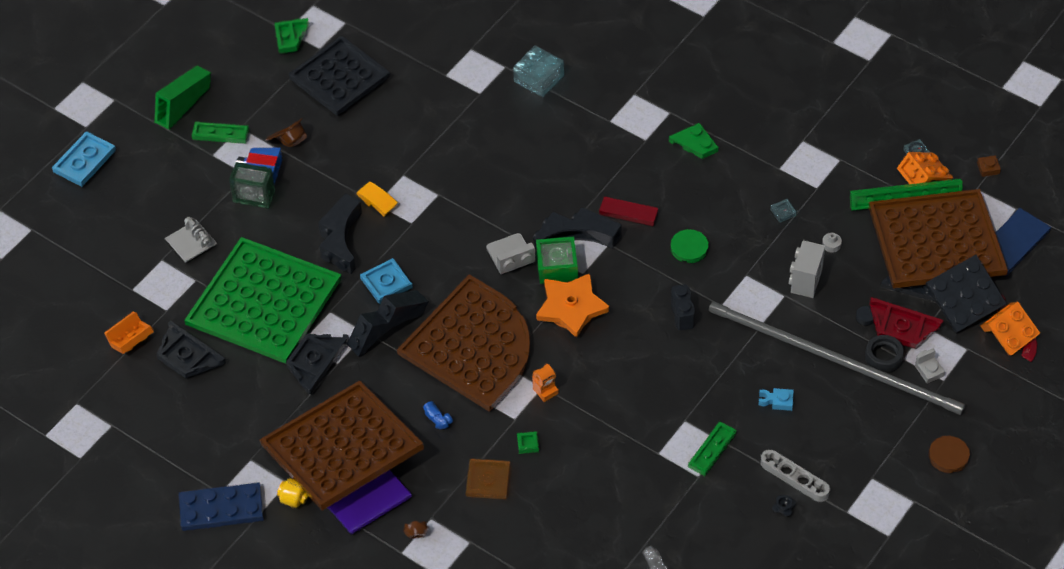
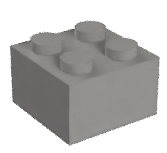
(807, 268)

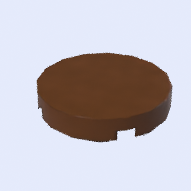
(949, 454)

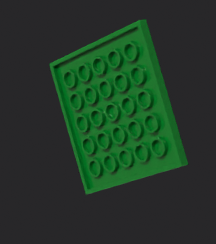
(263, 300)

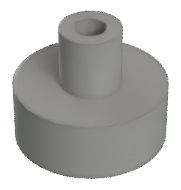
(832, 242)

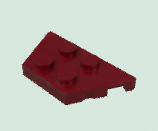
(903, 323)

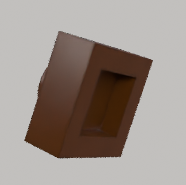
(988, 166)

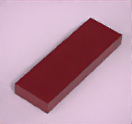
(628, 211)

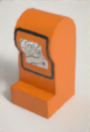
(544, 382)

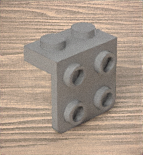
(511, 253)

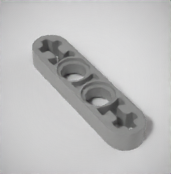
(792, 478)

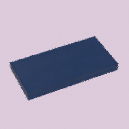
(1019, 237)

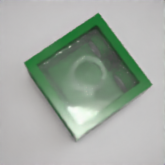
(557, 259)

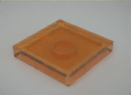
(488, 478)

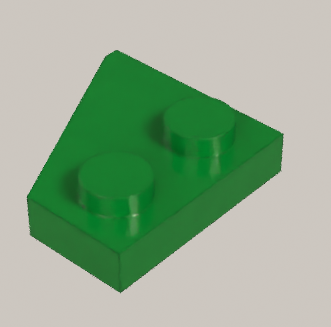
(290, 34)
(695, 140)

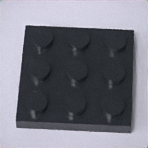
(965, 293)

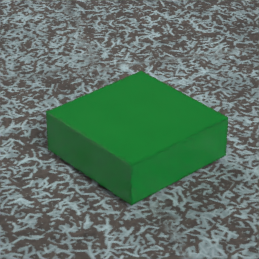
(527, 442)

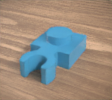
(780, 399)

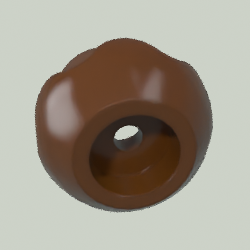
(416, 529)

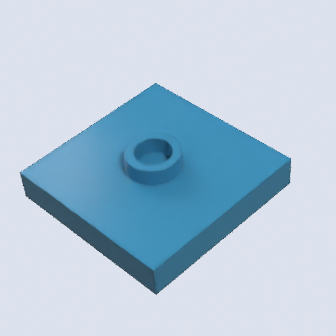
(386, 280)

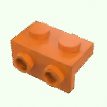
(128, 333)

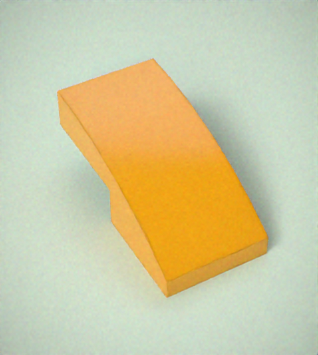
(377, 197)

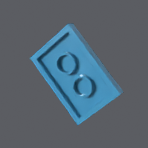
(83, 158)

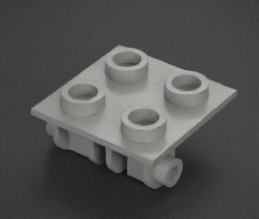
(190, 240)

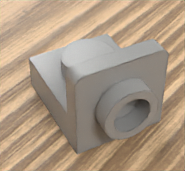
(929, 366)

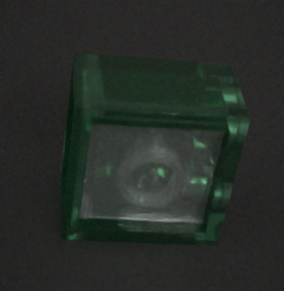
(252, 185)

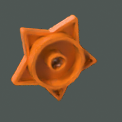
(571, 304)

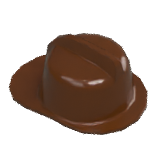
(290, 135)

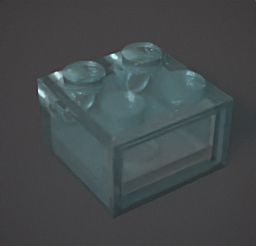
(538, 71)

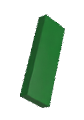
(220, 132)
(712, 448)

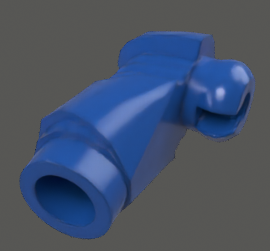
(435, 415)

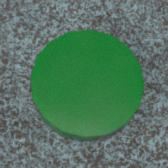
(689, 246)

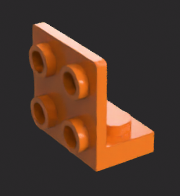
(922, 168)
(1011, 327)

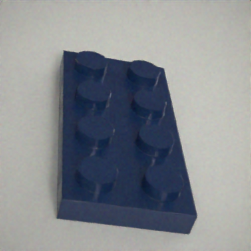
(220, 506)

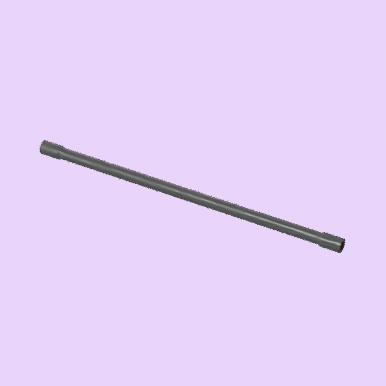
(947, 403)

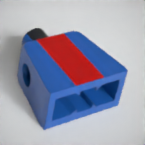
(264, 157)

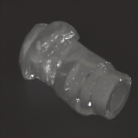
(653, 558)

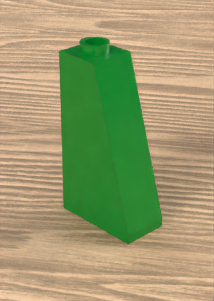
(180, 96)

